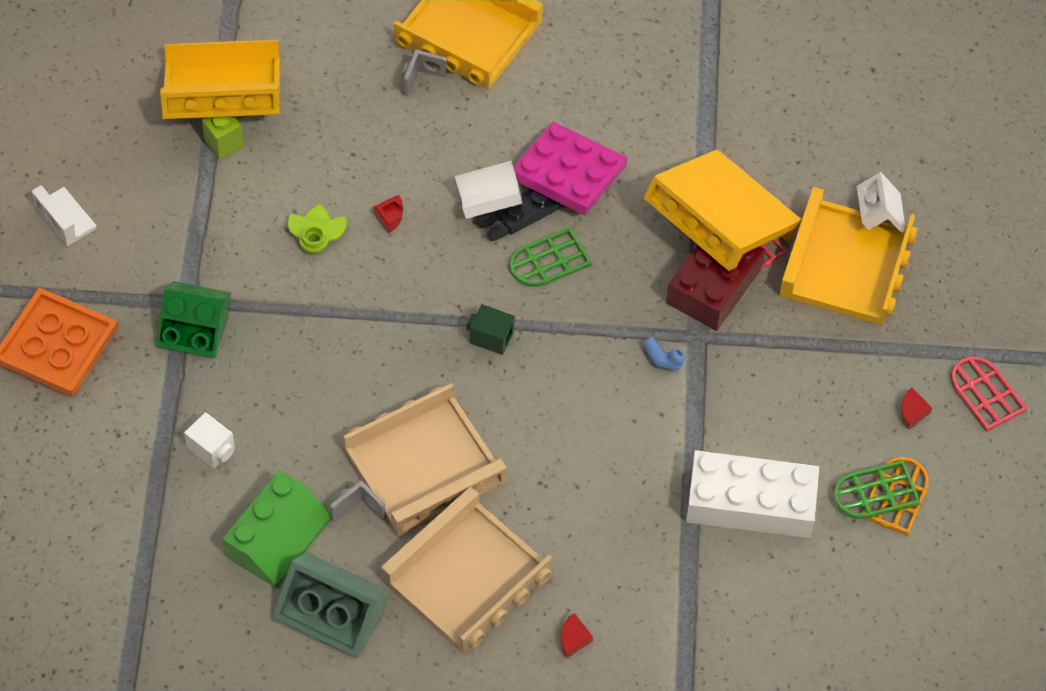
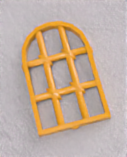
(918, 467)

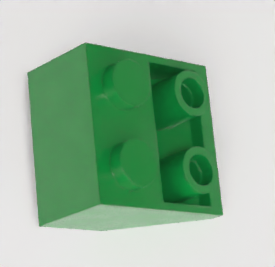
(192, 319)

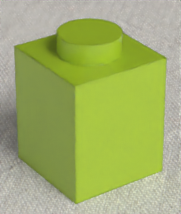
(223, 135)

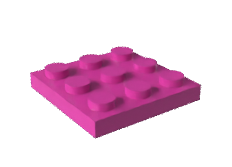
(569, 168)

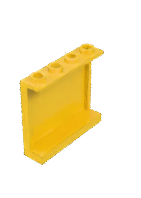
(472, 34)
(221, 79)
(720, 207)
(844, 264)

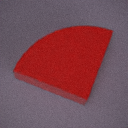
(389, 213)
(914, 408)
(574, 636)

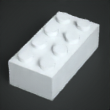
(753, 494)

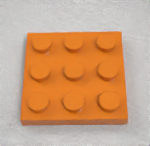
(56, 341)

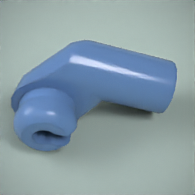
(662, 359)

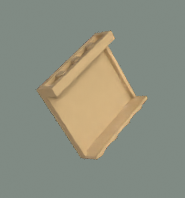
(422, 458)
(465, 572)

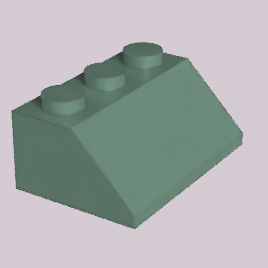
(330, 603)

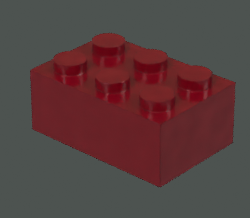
(708, 289)

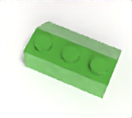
(276, 529)

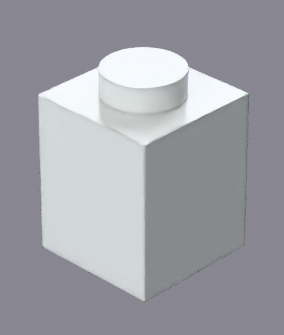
(210, 440)

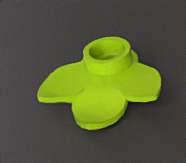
(316, 226)

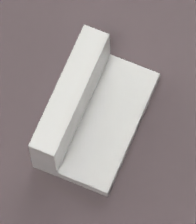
(488, 189)
(880, 202)
(63, 214)

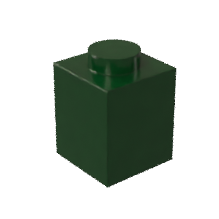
(491, 329)

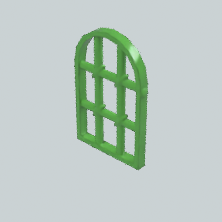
(560, 261)
(882, 482)

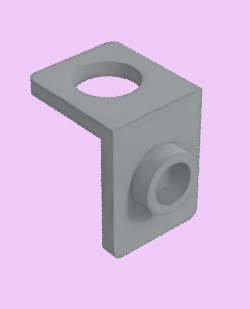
(418, 64)
(351, 497)

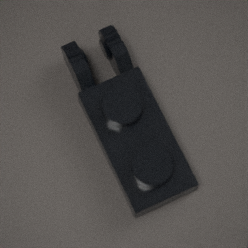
(515, 218)

